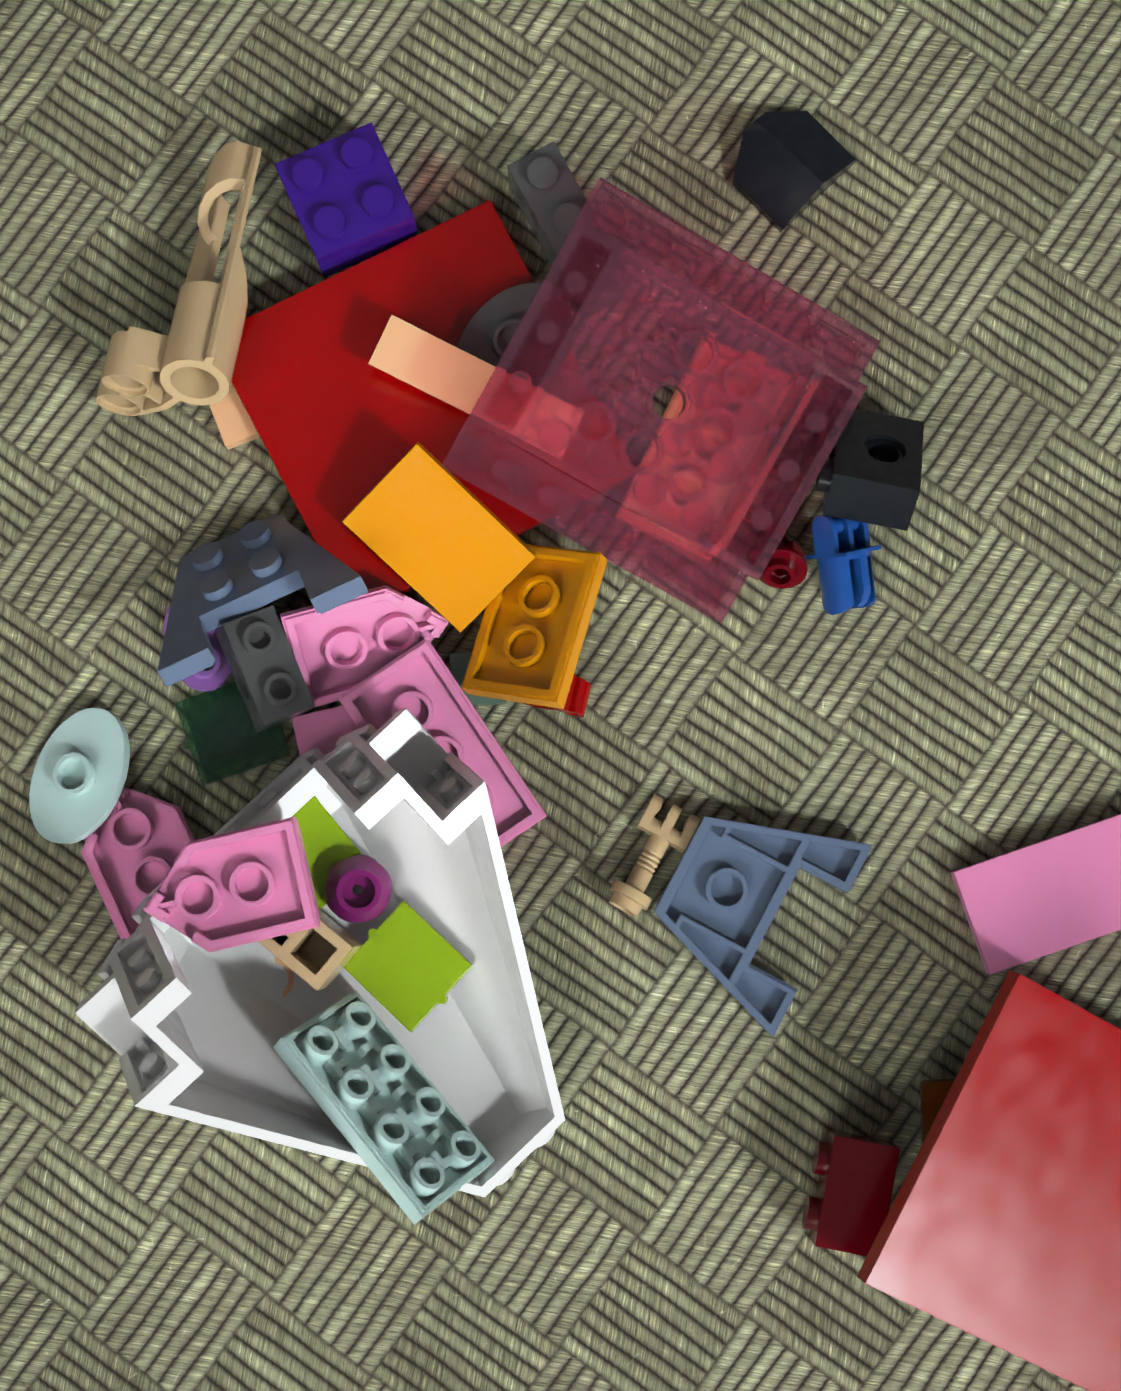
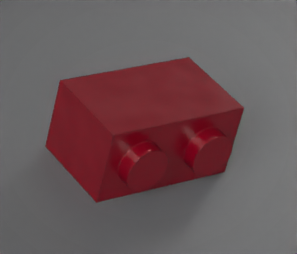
(851, 1191)

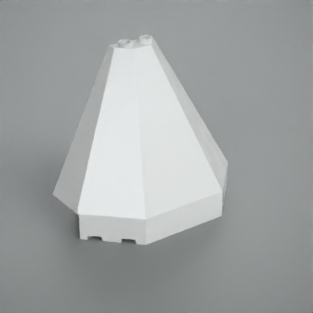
(204, 1024)

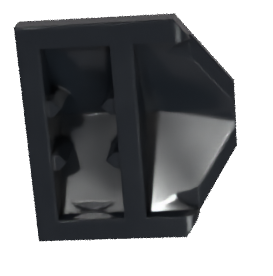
(787, 164)

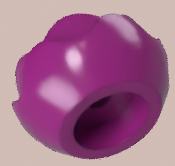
(357, 871)

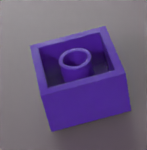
(347, 199)

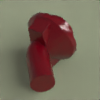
(786, 566)

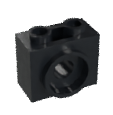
(874, 470)

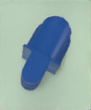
(843, 563)

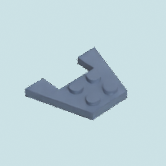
(240, 576)
(730, 893)

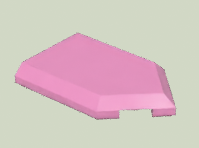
(356, 639)
(134, 853)
(239, 887)

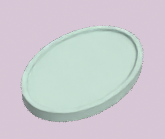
(79, 776)

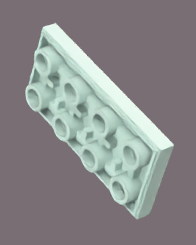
(384, 1105)

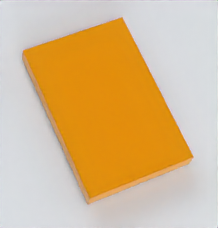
(439, 537)
(536, 629)

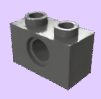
(264, 668)

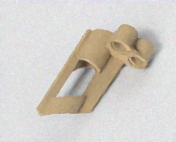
(198, 358)

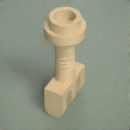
(630, 895)

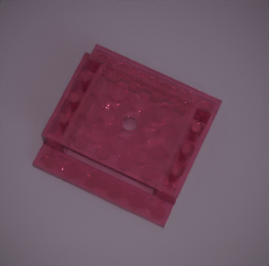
(644, 309)

